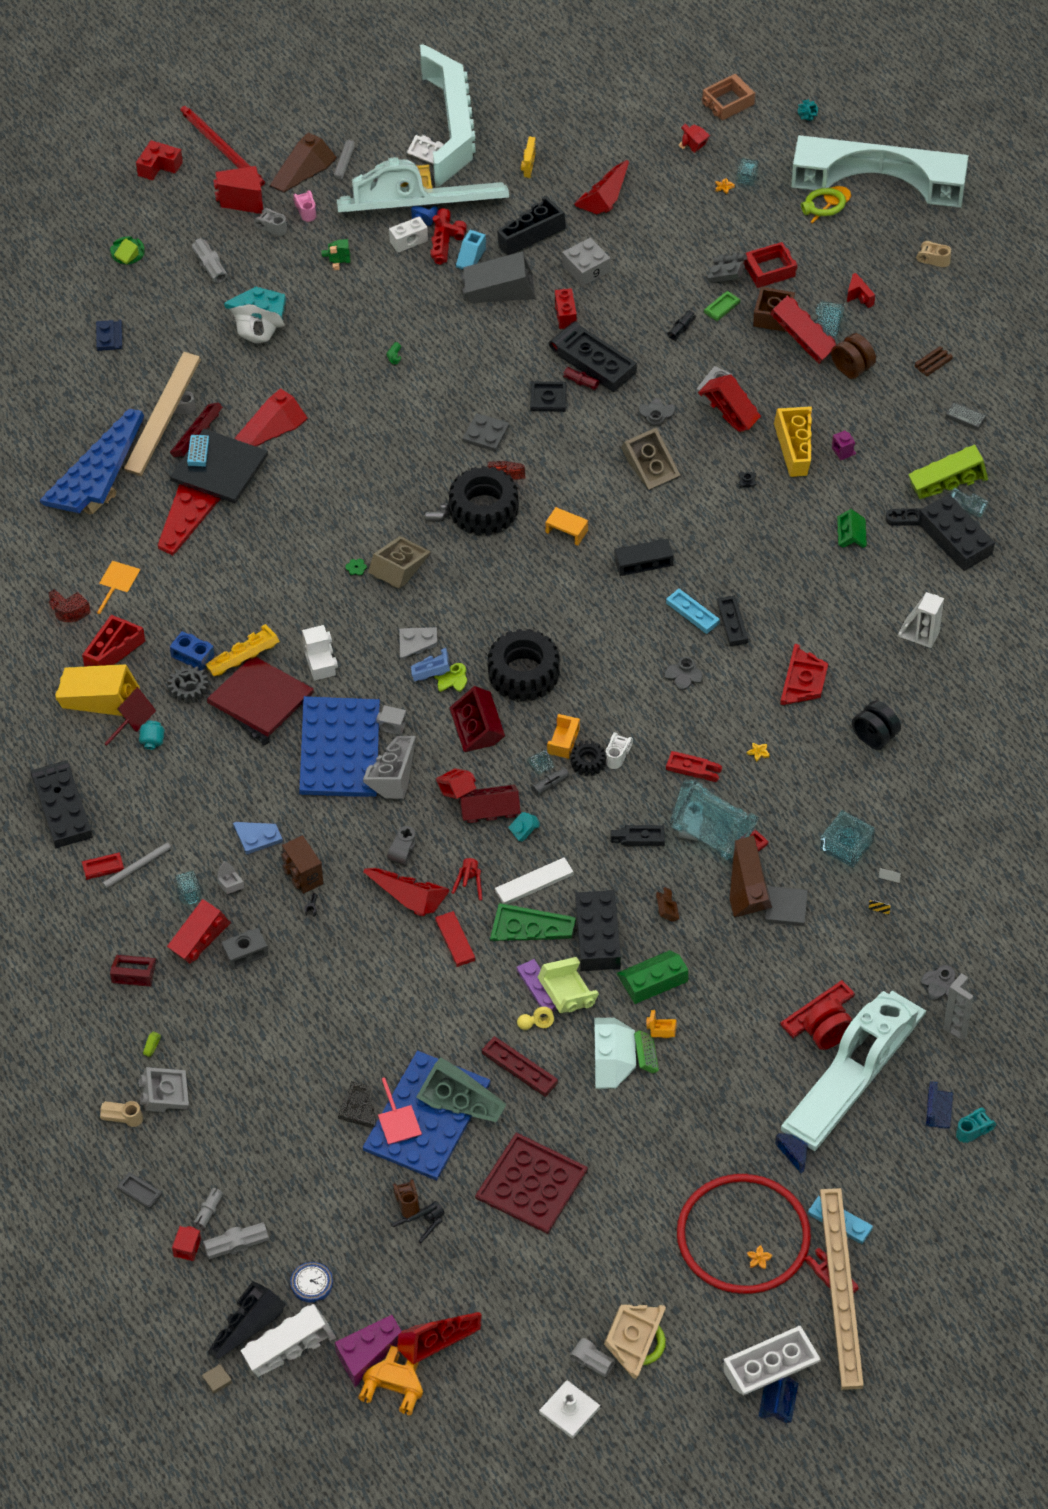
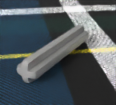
(344, 159)

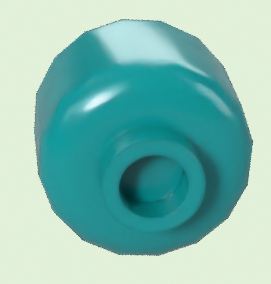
(151, 735)

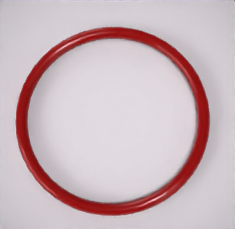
(743, 1289)

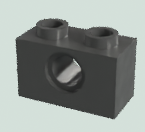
(239, 956)

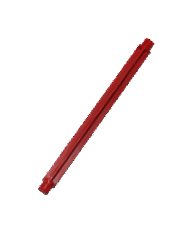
(216, 140)

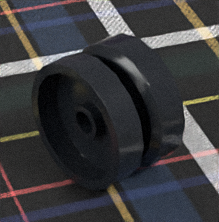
(876, 725)

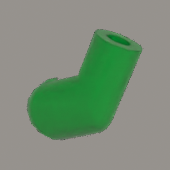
(392, 353)

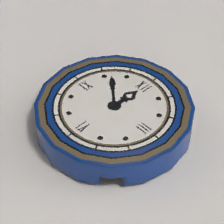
(311, 1282)

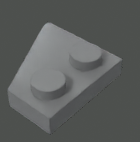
(416, 640)

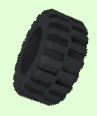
(483, 518)
(523, 684)

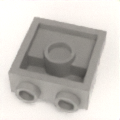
(163, 1089)

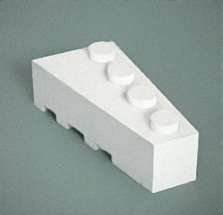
(287, 1340)

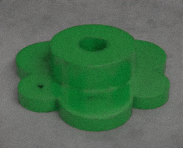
(356, 567)

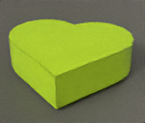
(151, 1044)

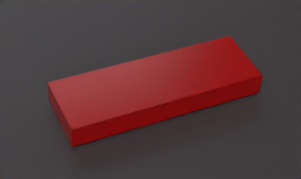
(455, 938)

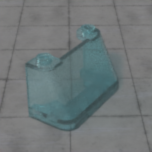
(710, 818)

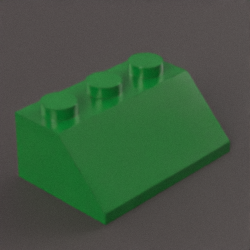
(654, 976)

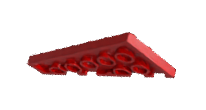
(185, 515)

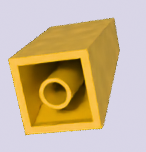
(95, 688)

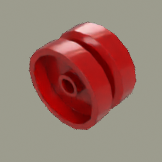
(827, 1024)

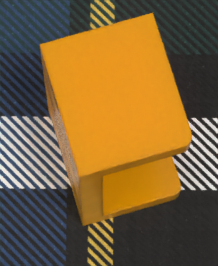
(567, 523)
(564, 736)

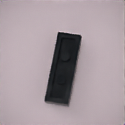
(732, 620)

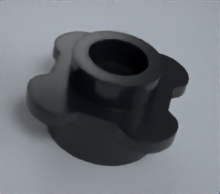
(747, 483)

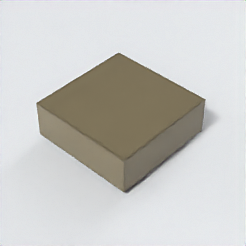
(216, 1378)

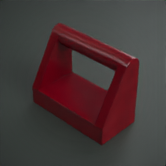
(132, 976)

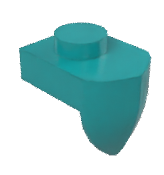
(524, 825)

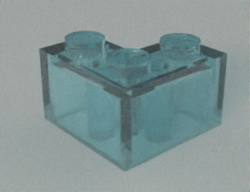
(829, 317)

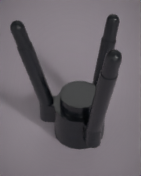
(431, 1213)

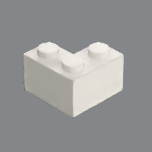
(318, 652)

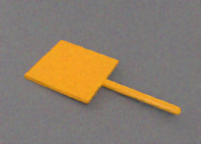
(118, 577)

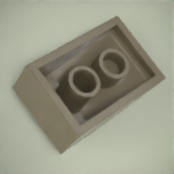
(650, 459)
(398, 561)

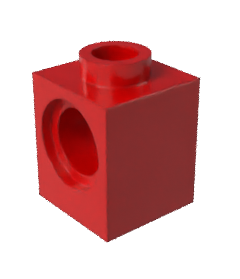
(186, 1243)

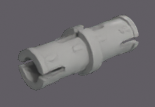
(208, 1208)

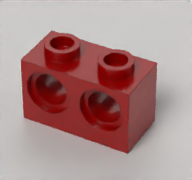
(565, 307)
(456, 783)

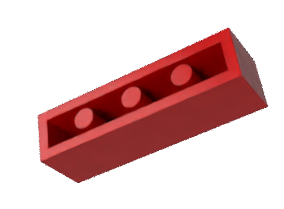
(803, 329)

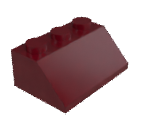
(477, 720)
(490, 803)

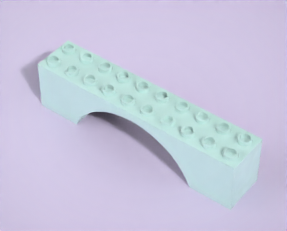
(934, 173)

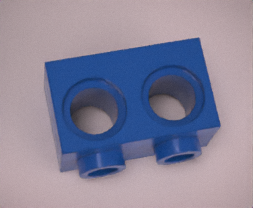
(191, 650)

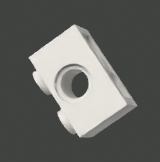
(408, 234)

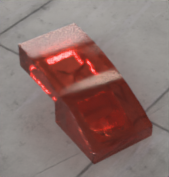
(515, 470)

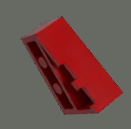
(731, 401)
(198, 932)

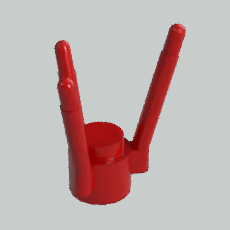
(469, 870)

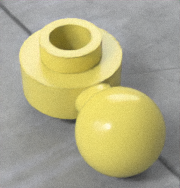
(526, 1021)

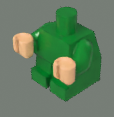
(338, 252)

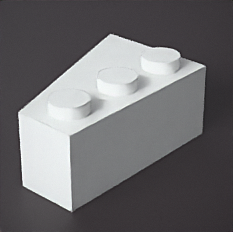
(924, 621)

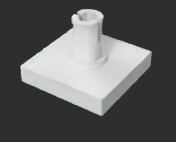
(569, 1409)

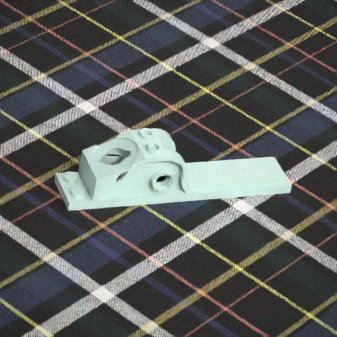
(389, 193)
(848, 1079)

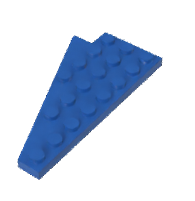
(97, 469)

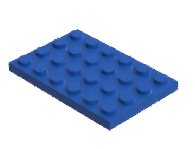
(338, 746)
(439, 1127)

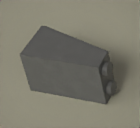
(499, 280)

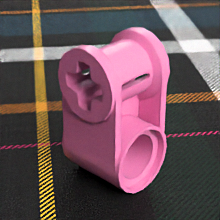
(305, 206)

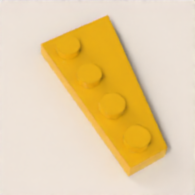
(241, 651)

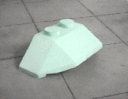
(613, 1052)

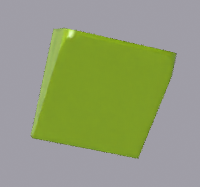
(127, 251)

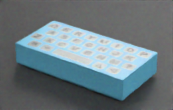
(198, 450)

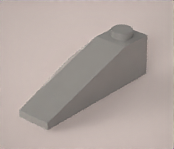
(392, 770)

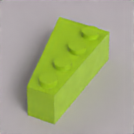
(949, 473)

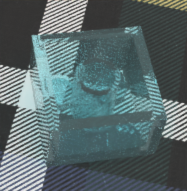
(847, 838)

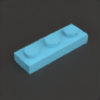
(692, 611)
(855, 1227)

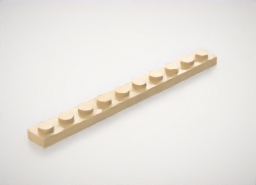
(841, 1289)

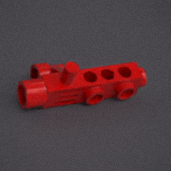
(442, 232)

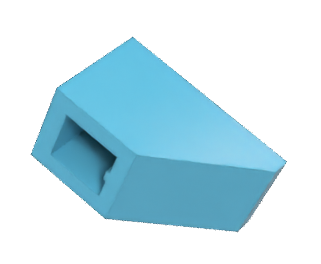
(471, 249)

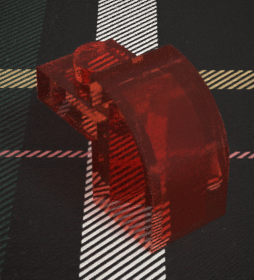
(69, 609)

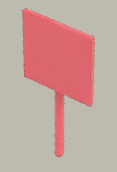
(400, 1122)

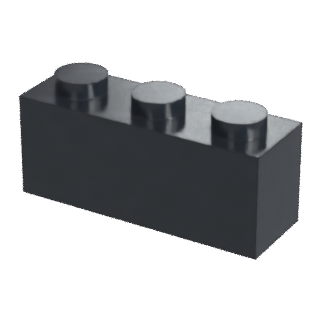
(643, 557)

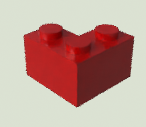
(157, 157)

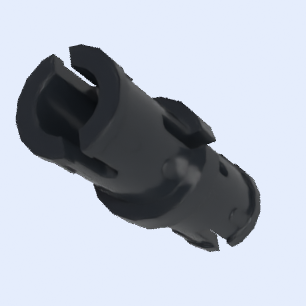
(681, 325)

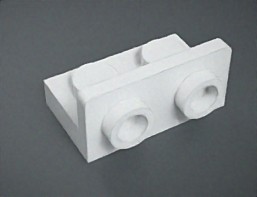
(423, 148)

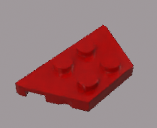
(804, 677)

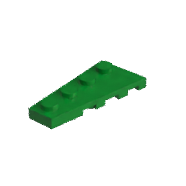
(530, 924)

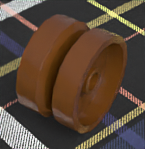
(853, 355)

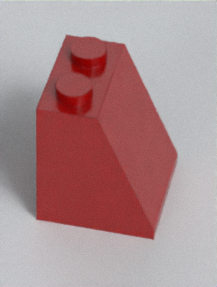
(239, 189)

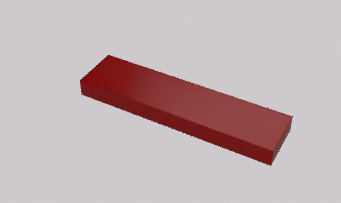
(794, 1023)

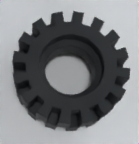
(588, 749)

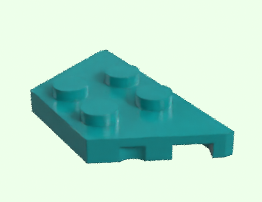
(260, 297)

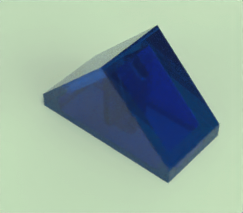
(793, 1149)

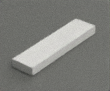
(534, 881)

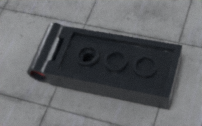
(593, 356)
(61, 804)

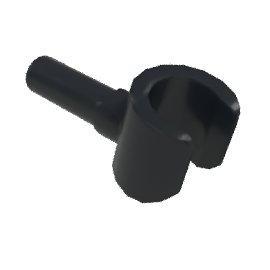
(311, 906)

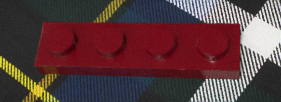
(202, 422)
(519, 1066)

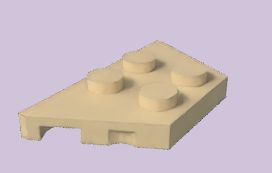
(633, 1334)

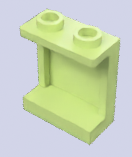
(566, 986)

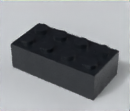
(956, 532)
(597, 930)

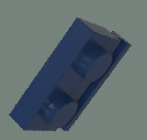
(109, 335)

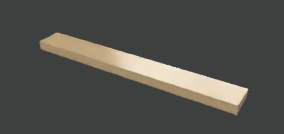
(162, 414)

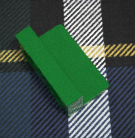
(851, 529)

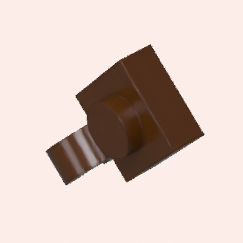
(667, 907)

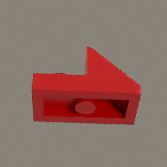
(860, 290)

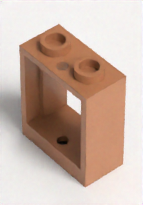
(738, 86)

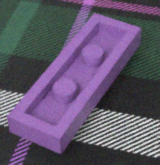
(529, 972)

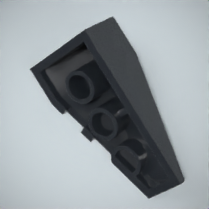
(257, 1309)

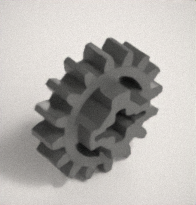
(188, 683)

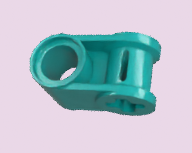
(976, 1123)

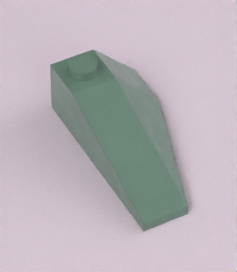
(456, 1091)

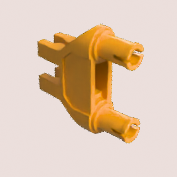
(393, 1377)

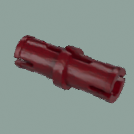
(581, 378)

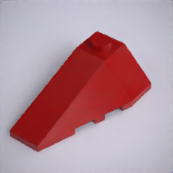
(275, 417)
(414, 895)

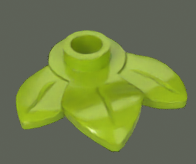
(455, 677)

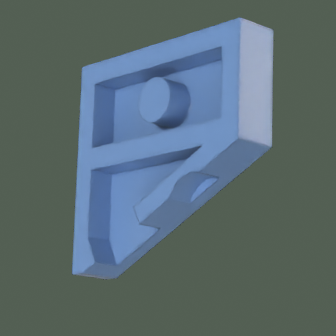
(431, 667)
(257, 835)

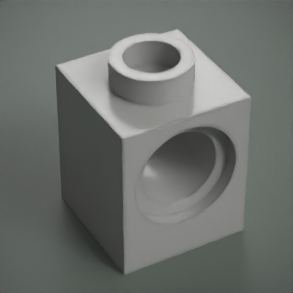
(392, 720)

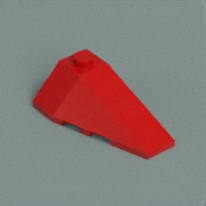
(605, 191)
(434, 1336)

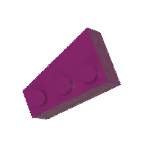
(367, 1347)

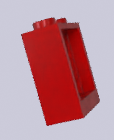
(765, 254)

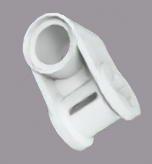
(617, 750)

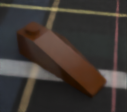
(305, 160)
(748, 882)

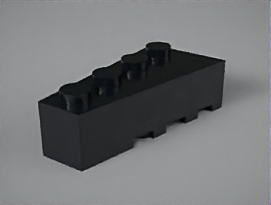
(532, 226)

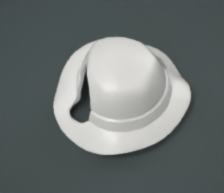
(245, 322)

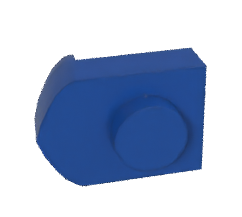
(425, 214)

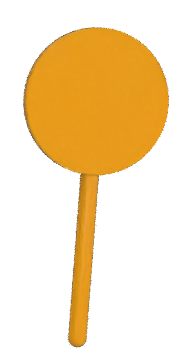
(832, 200)

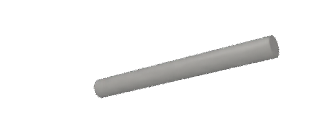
(136, 865)

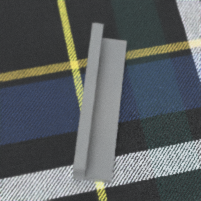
(958, 1008)

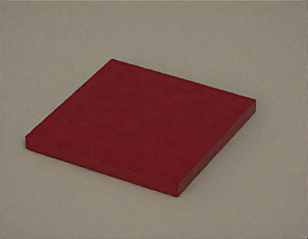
(260, 695)
(531, 1183)

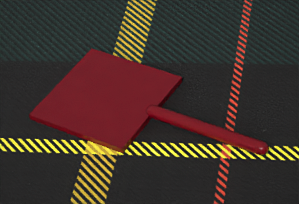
(135, 710)

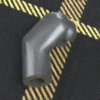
(439, 515)

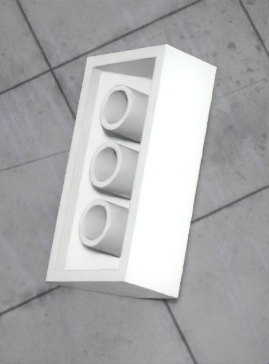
(770, 1361)

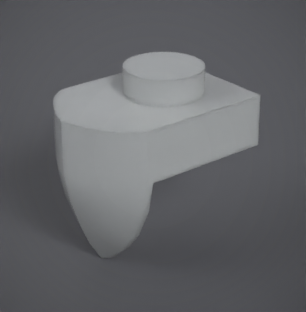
(229, 879)

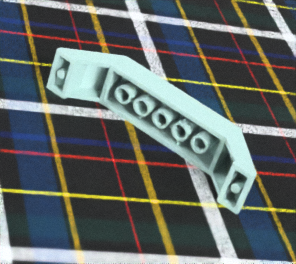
(451, 78)

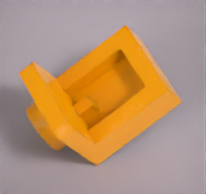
(661, 1027)

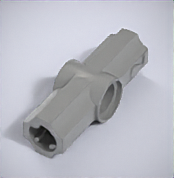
(209, 260)
(236, 1240)

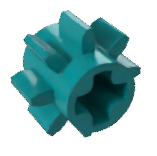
(807, 110)

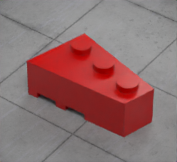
(113, 642)

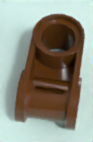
(407, 1198)

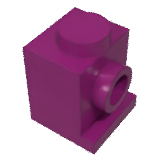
(846, 444)

